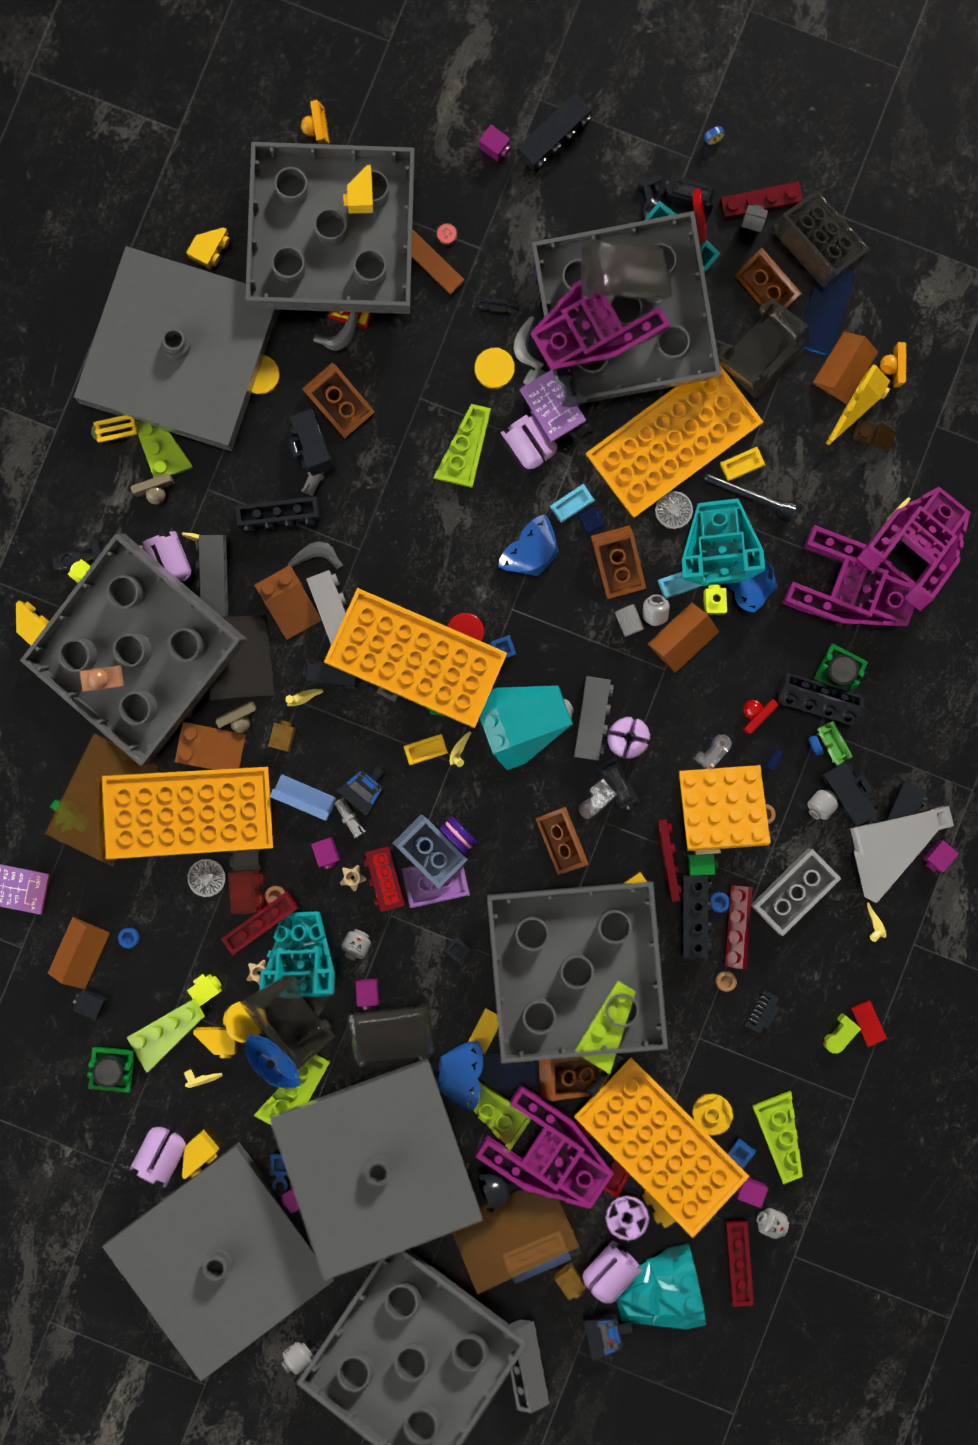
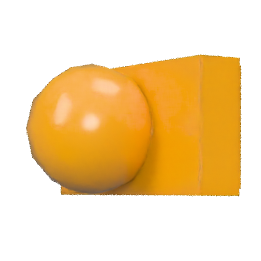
(316, 123)
(896, 364)

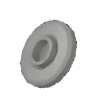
(674, 510)
(206, 877)

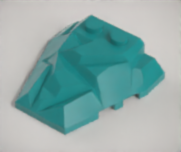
(301, 953)
(665, 1292)

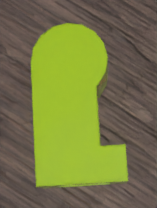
(841, 1035)

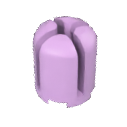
(520, 439)
(169, 554)
(639, 733)
(168, 1159)
(623, 1229)
(611, 1273)

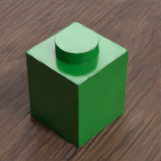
(702, 864)

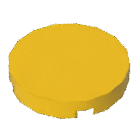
(494, 368)
(267, 377)
(239, 1023)
(712, 1114)

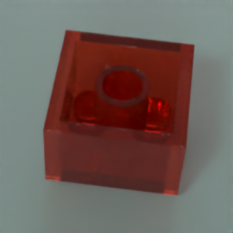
(245, 891)

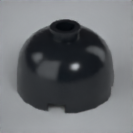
(494, 1190)

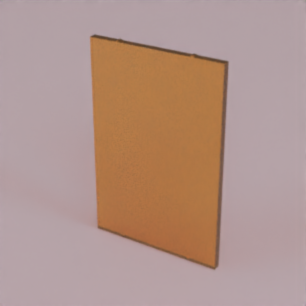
(81, 810)
(514, 1239)

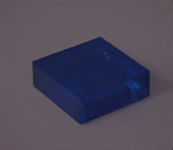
(591, 520)
(773, 759)

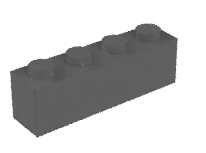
(213, 572)
(592, 718)
(528, 1372)

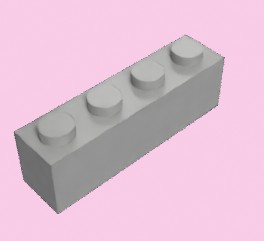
(328, 601)

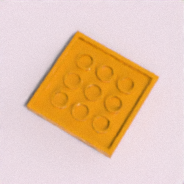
(724, 808)

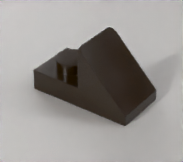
(874, 435)

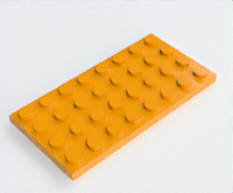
(673, 440)
(415, 657)
(187, 812)
(661, 1147)

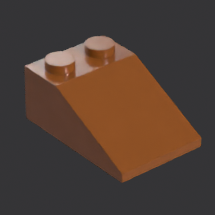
(338, 400)
(618, 562)
(288, 602)
(209, 747)
(566, 1077)

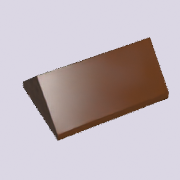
(767, 281)
(846, 366)
(684, 637)
(561, 841)
(78, 954)

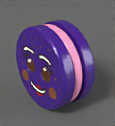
(458, 835)

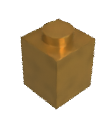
(282, 736)
(570, 1282)

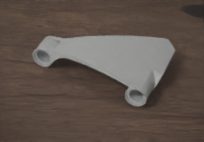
(890, 846)

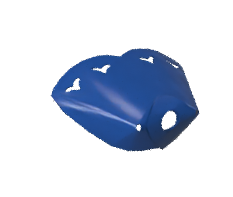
(533, 552)
(755, 590)
(269, 1052)
(458, 1076)

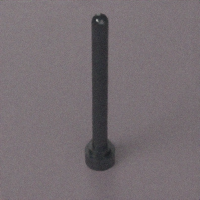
(785, 509)

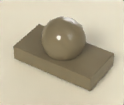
(153, 488)
(237, 718)

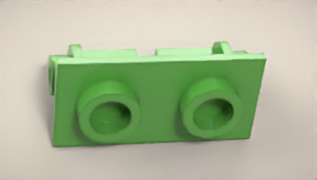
(835, 743)

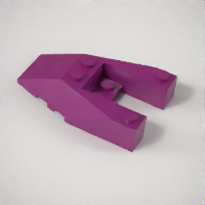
(590, 331)
(933, 530)
(858, 593)
(558, 1162)

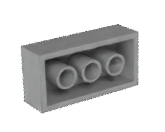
(795, 891)

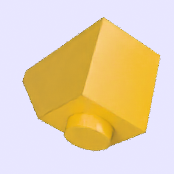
(359, 193)
(217, 1041)

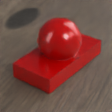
(757, 713)

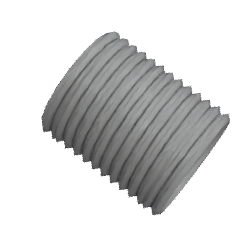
(629, 620)

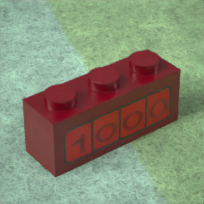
(384, 879)

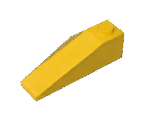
(869, 391)

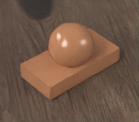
(101, 678)

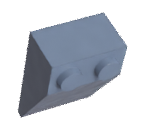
(430, 851)

